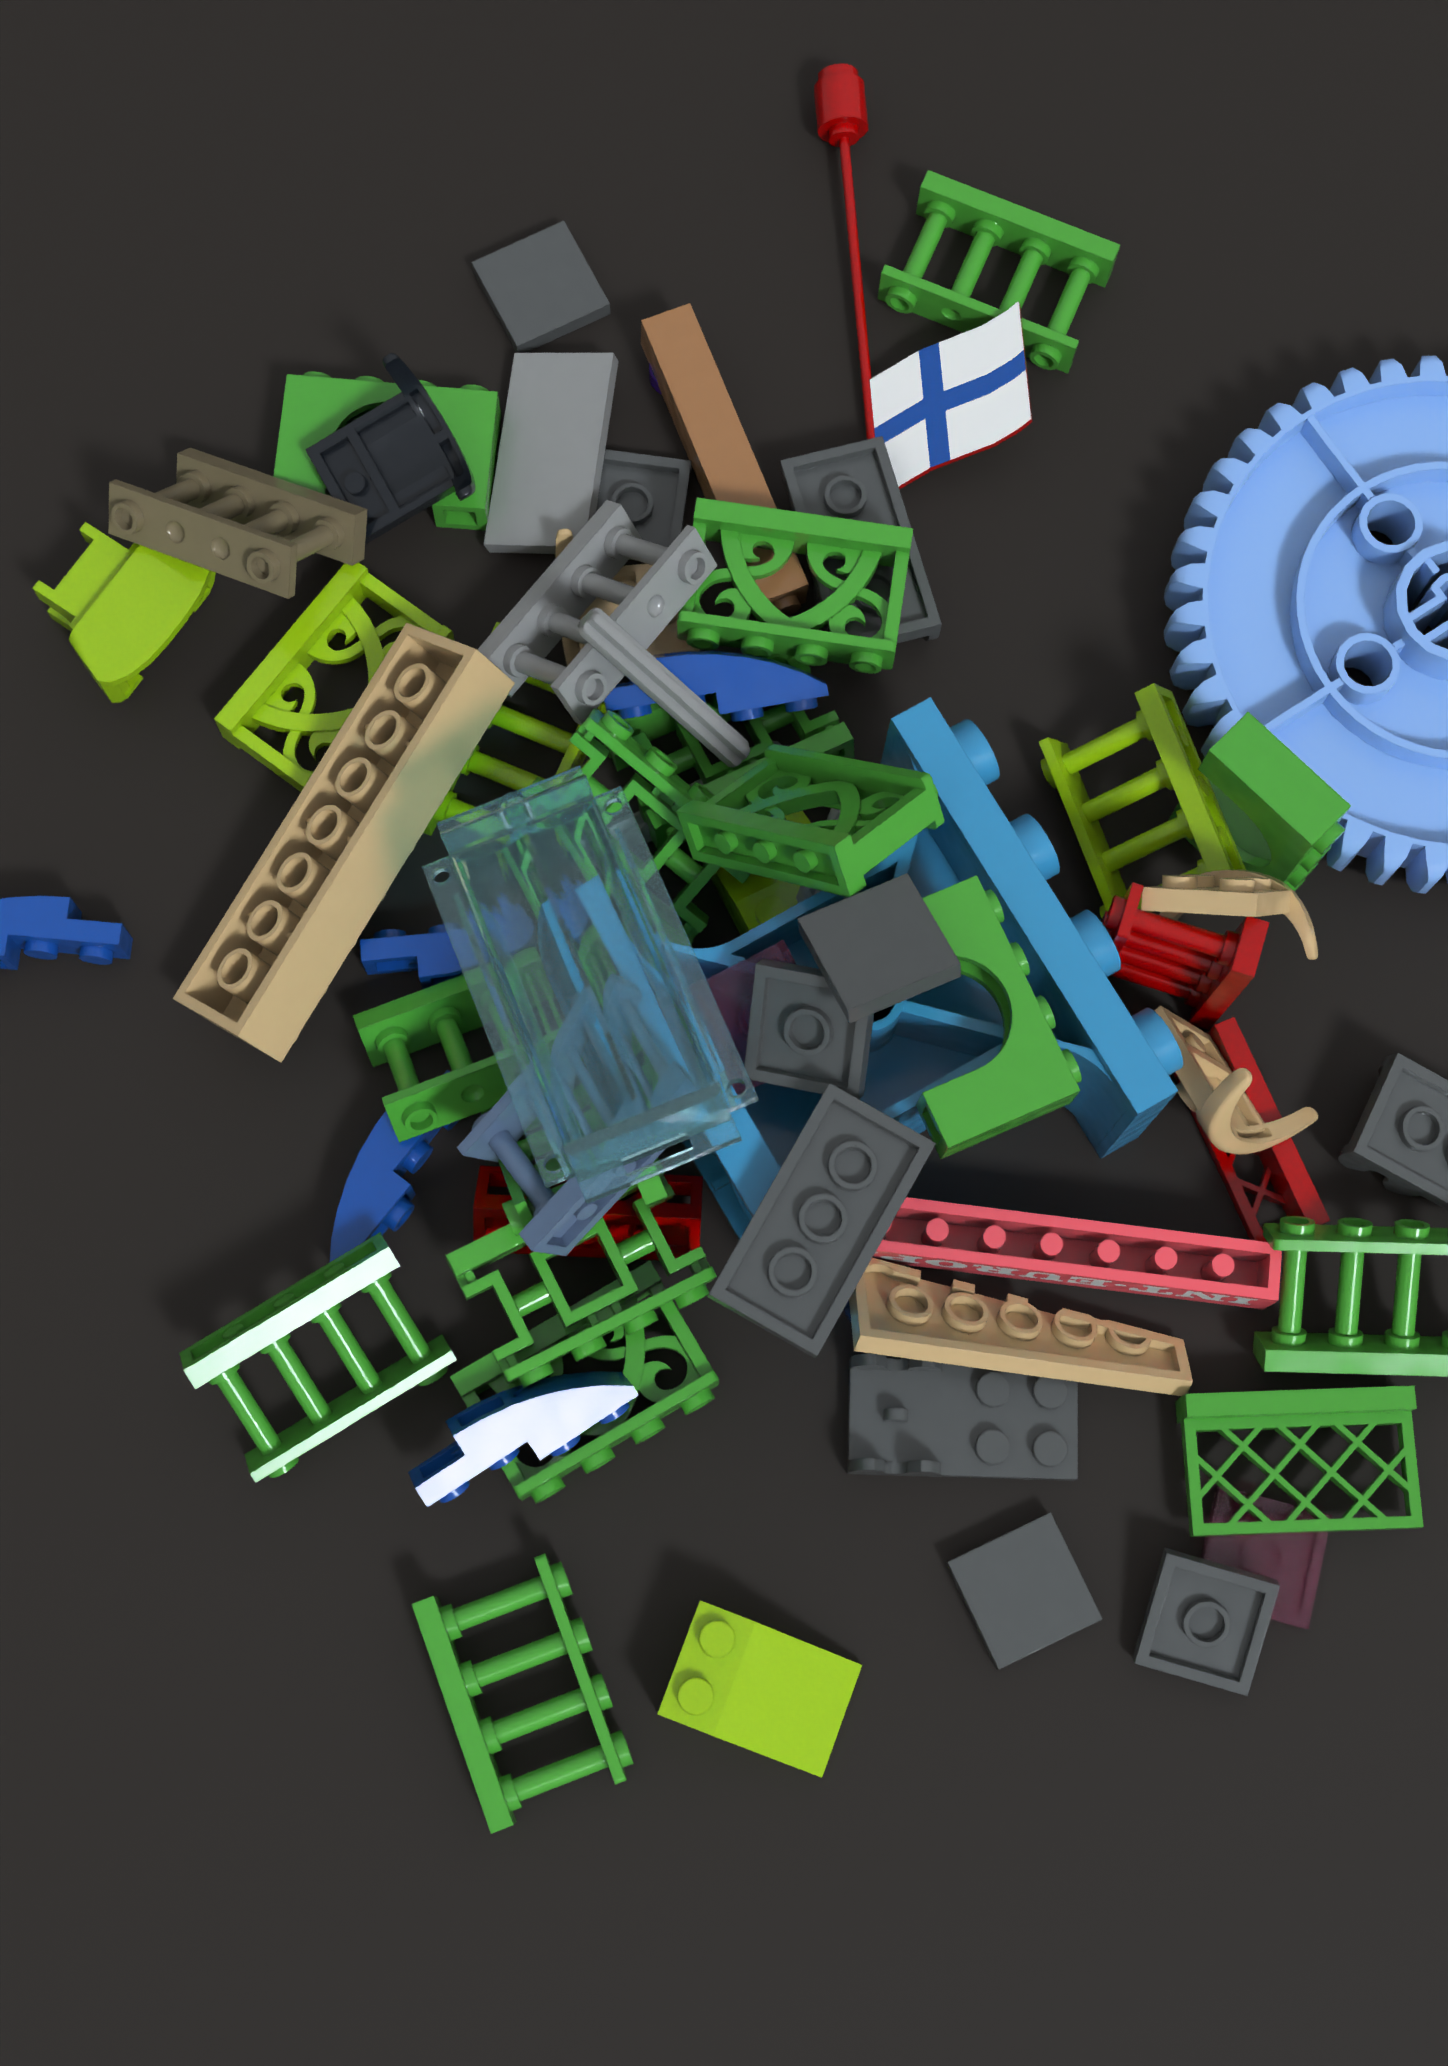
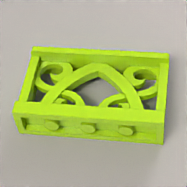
(331, 612)

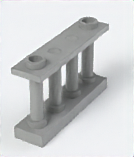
(573, 583)

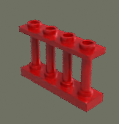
(1184, 958)

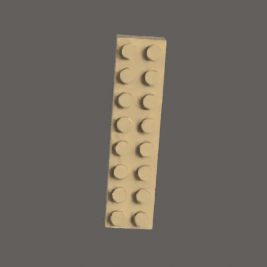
(344, 840)

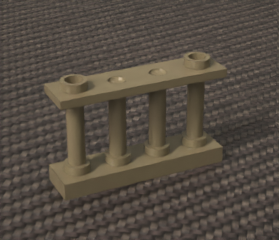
(238, 522)

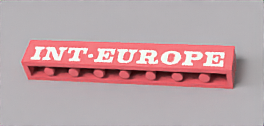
(1083, 1253)

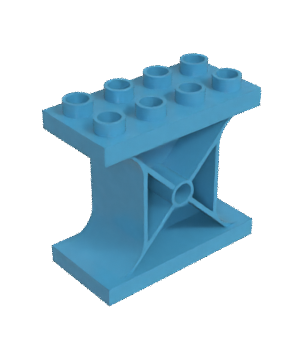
(959, 1024)

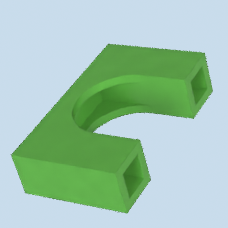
(321, 405)
(1272, 803)
(1030, 1070)

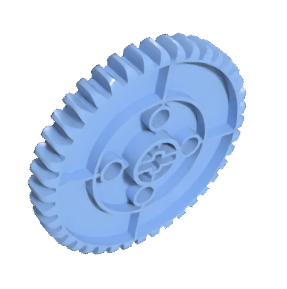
(1292, 587)

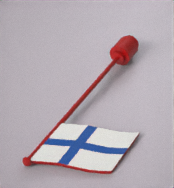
(947, 395)

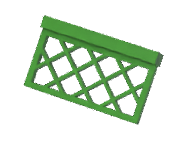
(1295, 1410)

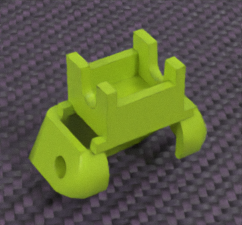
(123, 607)

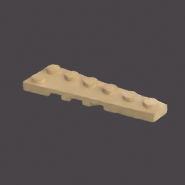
(953, 1325)

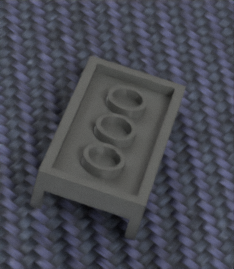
(861, 485)
(1404, 1131)
(821, 1220)
(959, 1421)

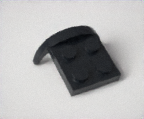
(394, 457)

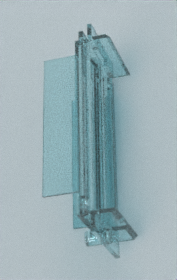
(586, 984)

